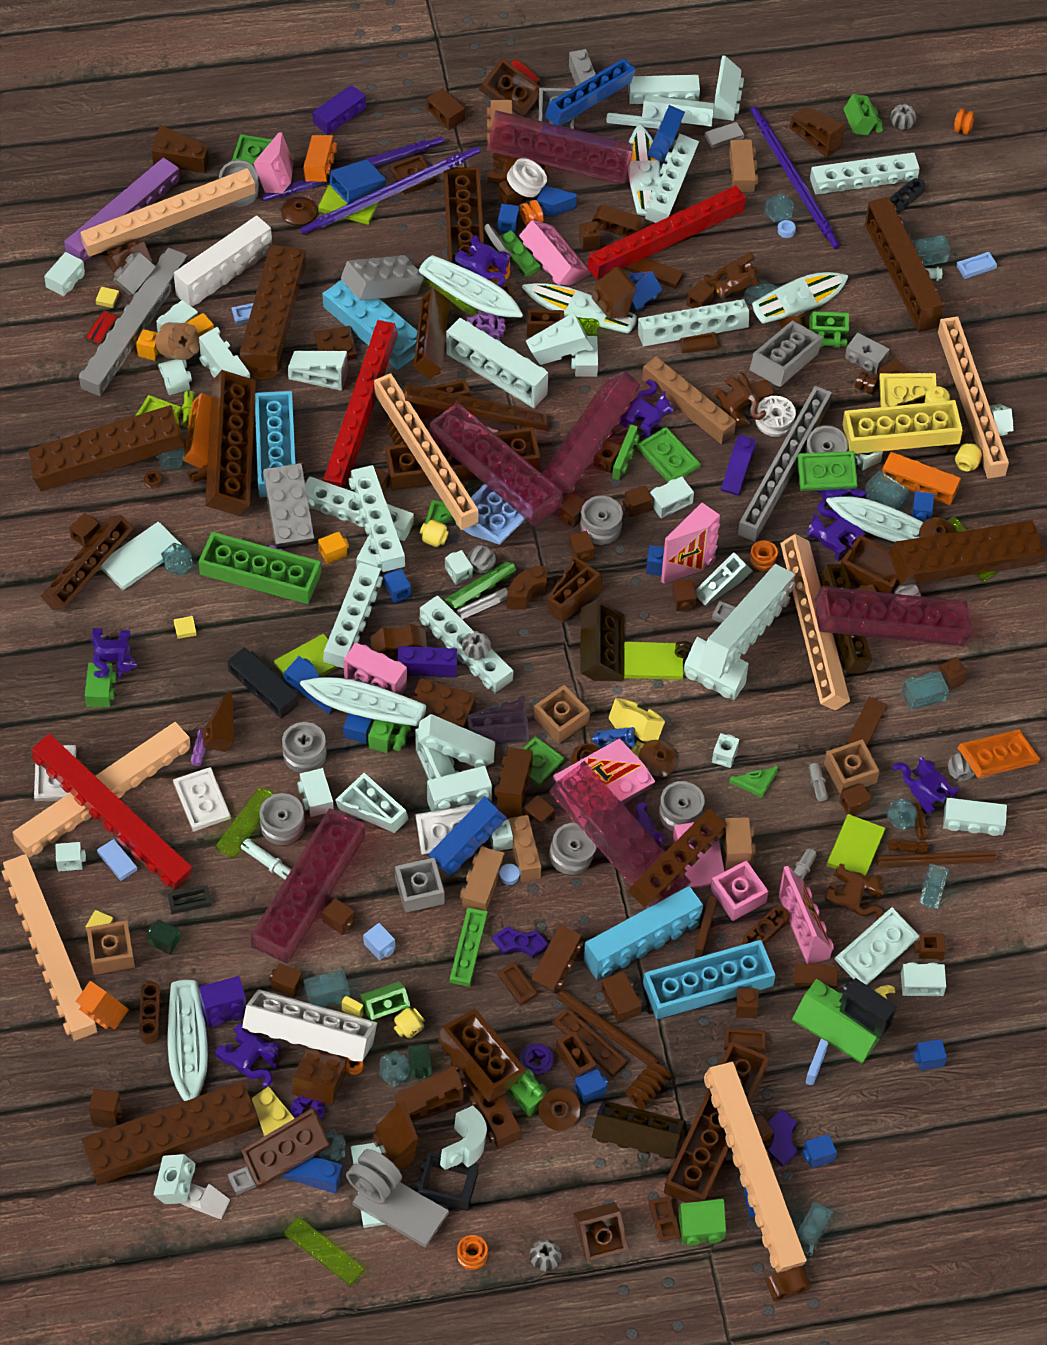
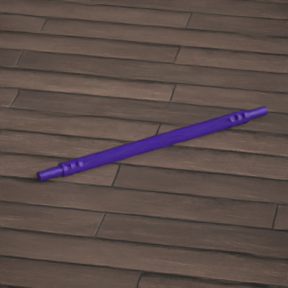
(378, 160)
(795, 178)
(390, 190)

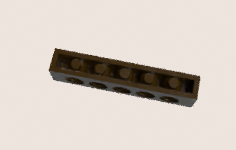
(853, 648)

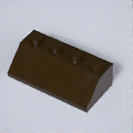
(602, 642)
(637, 1129)

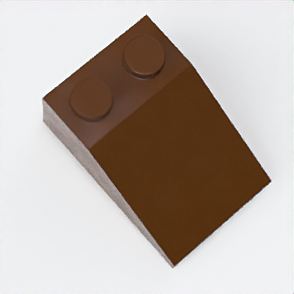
(509, 83)
(397, 1137)

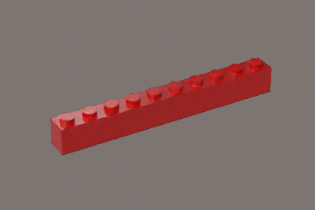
(667, 232)
(361, 404)
(111, 812)

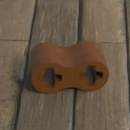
(788, 1283)

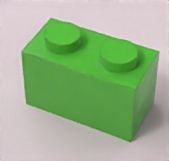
(99, 690)
(385, 1000)

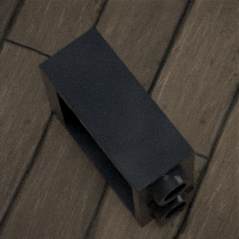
(867, 1008)
(443, 1199)

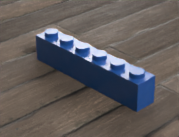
(590, 92)

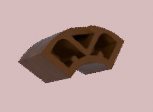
(527, 586)
(388, 640)

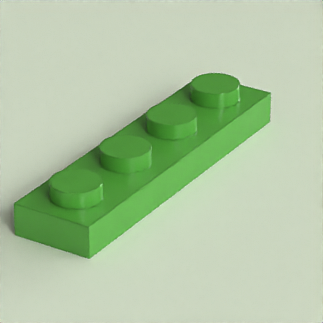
(475, 588)
(468, 947)

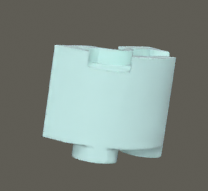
(175, 376)

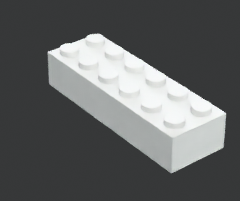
(223, 261)
(309, 1025)

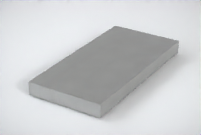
(406, 1213)

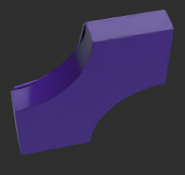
(528, 943)
(782, 1148)

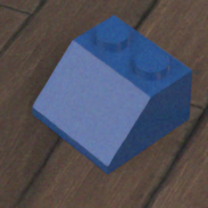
(646, 289)

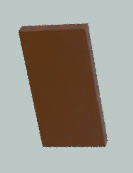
(286, 1148)

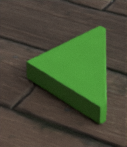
(438, 512)
(755, 781)

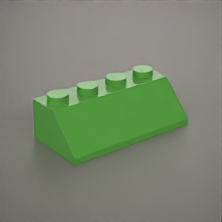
(822, 1017)

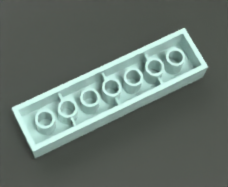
(747, 621)

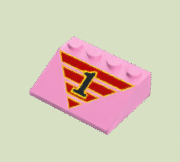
(691, 544)
(618, 770)
(804, 918)

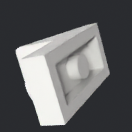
(207, 1200)

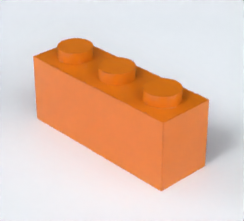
(319, 158)

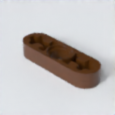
(768, 921)

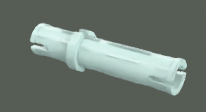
(274, 864)

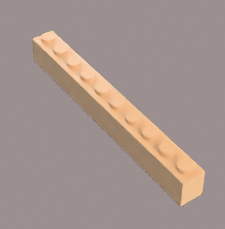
(168, 212)
(973, 397)
(426, 452)
(819, 645)
(118, 778)
(48, 945)
(754, 1167)

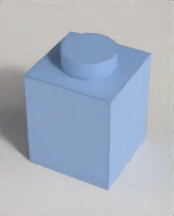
(379, 942)

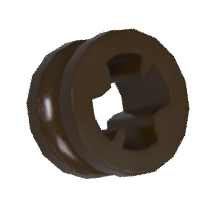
(683, 649)

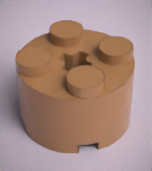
(177, 340)

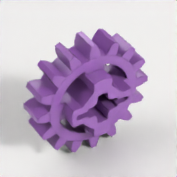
(487, 323)

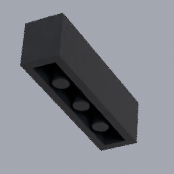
(263, 682)

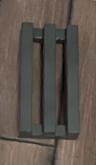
(189, 903)

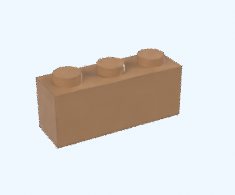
(743, 165)
(525, 849)
(482, 879)

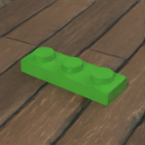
(520, 255)
(626, 452)

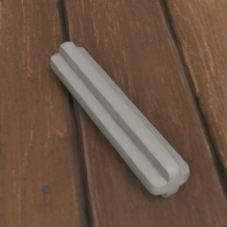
(482, 603)

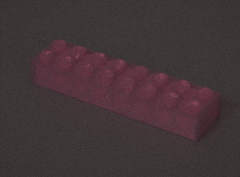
(560, 147)
(591, 431)
(496, 464)
(892, 616)
(610, 826)
(308, 886)

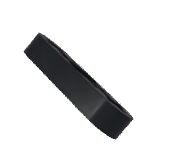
(907, 190)

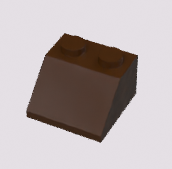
(614, 293)
(601, 1231)

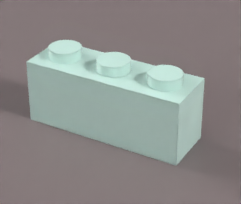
(974, 816)

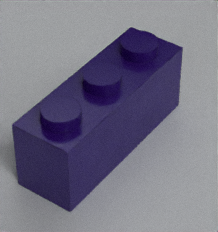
(339, 109)
(429, 661)

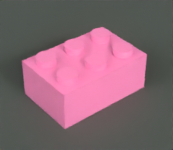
(375, 669)

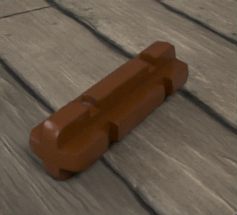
(920, 823)
(906, 845)

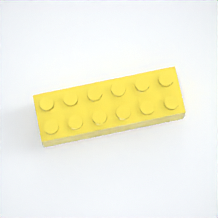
(902, 427)

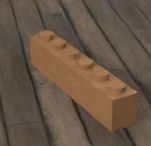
(690, 400)

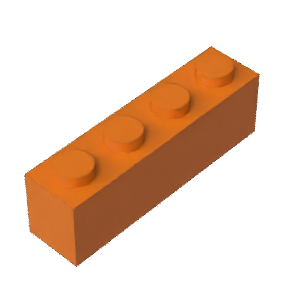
(198, 432)
(922, 478)
(101, 1006)

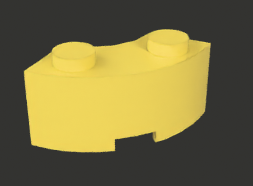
(627, 714)

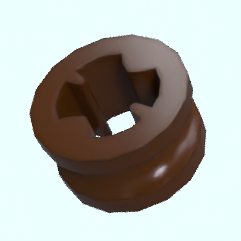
(149, 475)

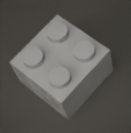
(419, 885)

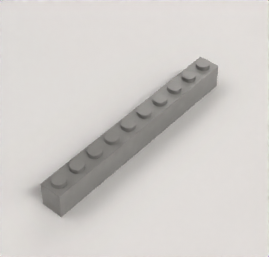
(129, 326)
(784, 464)

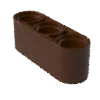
(618, 221)
(151, 1021)

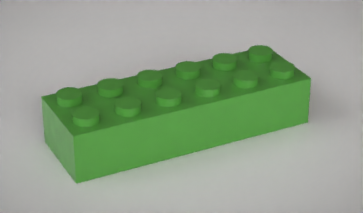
(260, 568)

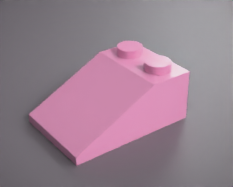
(275, 166)
(707, 866)

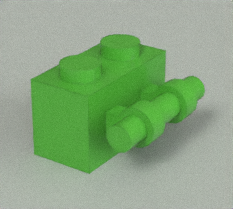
(862, 115)
(830, 324)
(383, 734)
(527, 1093)

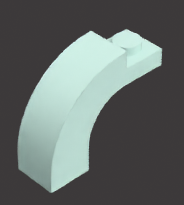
(473, 1129)

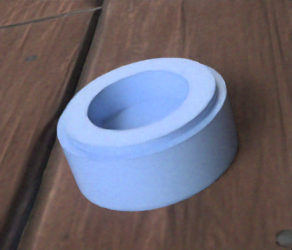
(786, 228)
(509, 874)

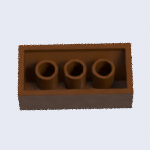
(481, 1054)

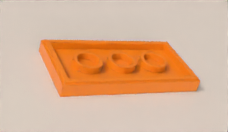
(998, 753)

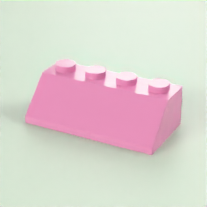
(554, 253)

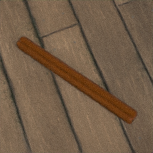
(937, 858)
(607, 1028)

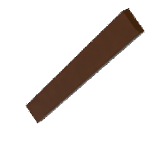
(476, 406)

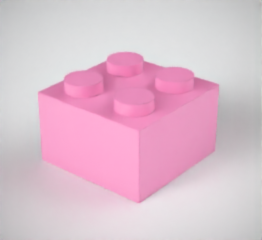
(739, 890)

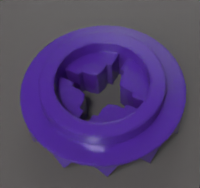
(539, 1051)
(297, 1109)

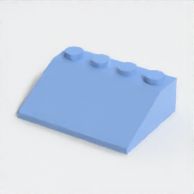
(495, 517)

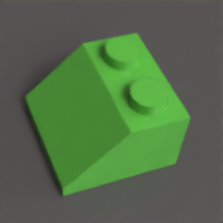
(702, 1222)

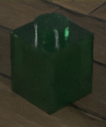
(163, 936)
(420, 1061)

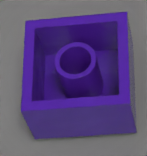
(223, 1001)

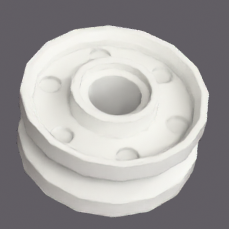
(526, 177)
(778, 418)

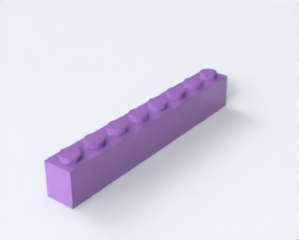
(137, 196)

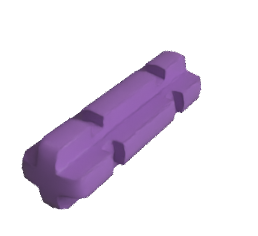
(199, 750)

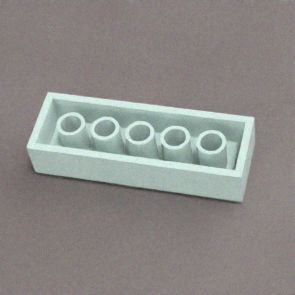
(497, 362)

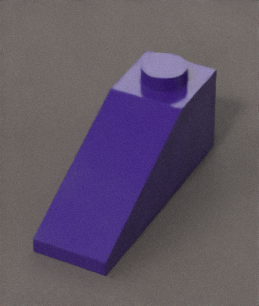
(739, 465)

